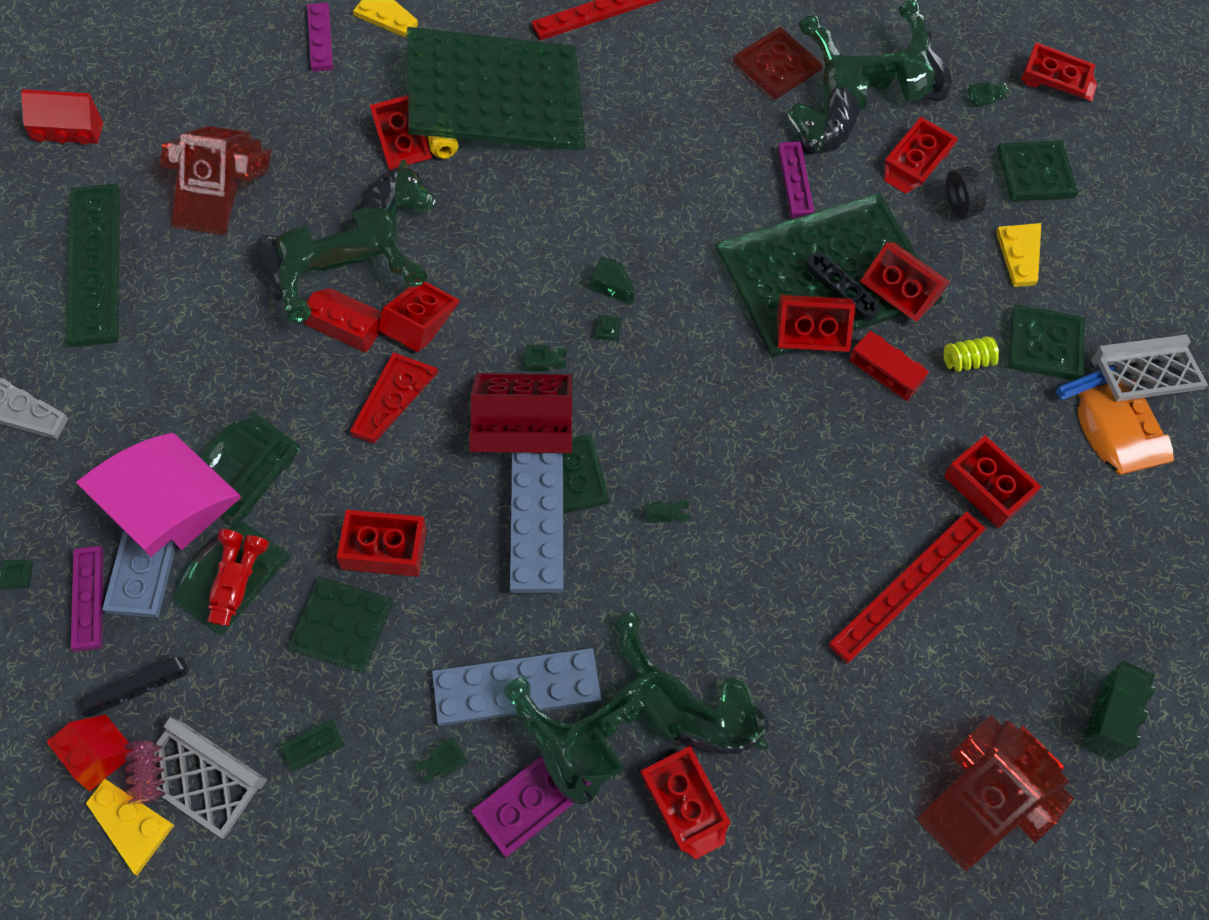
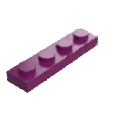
(320, 37)
(795, 179)
(87, 599)

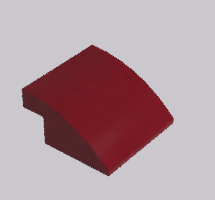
(521, 413)

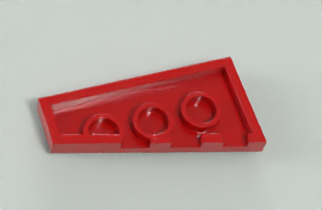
(392, 394)

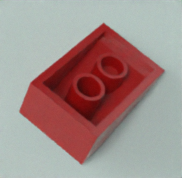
(392, 128)
(417, 315)

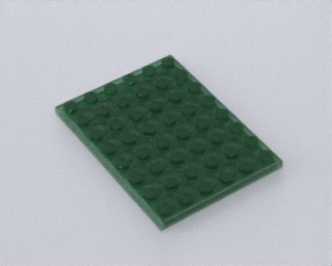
(493, 89)
(776, 259)

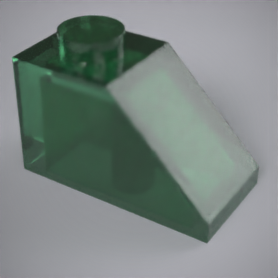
(612, 281)

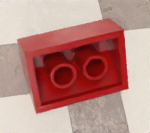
(61, 116)
(904, 281)
(344, 318)
(815, 323)

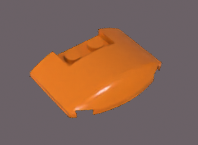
(1123, 430)

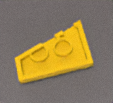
(386, 14)
(1021, 252)
(132, 828)

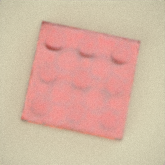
(778, 63)

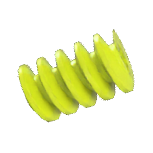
(971, 353)

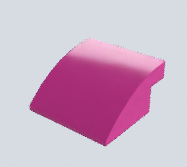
(159, 492)

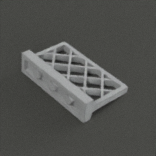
(1143, 353)
(220, 760)

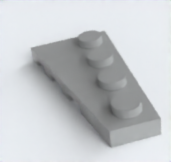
(27, 413)

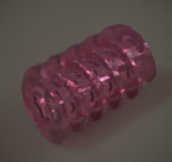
(143, 772)

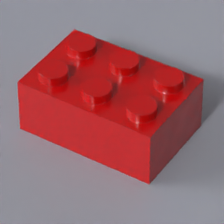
(992, 481)
(382, 543)

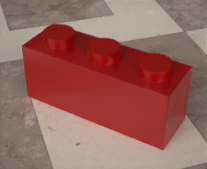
(889, 365)

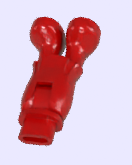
(232, 577)

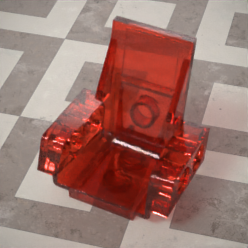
(206, 168)
(1004, 785)

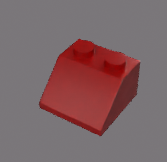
(90, 749)

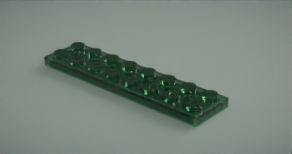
(94, 265)

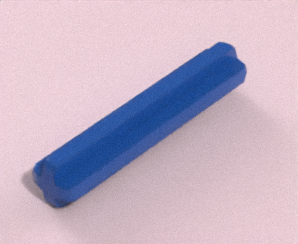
(1081, 384)

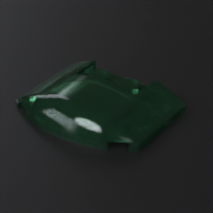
(249, 460)
(199, 575)

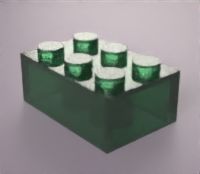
(1119, 711)

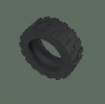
(965, 192)

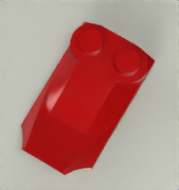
(1059, 71)
(917, 155)
(687, 802)

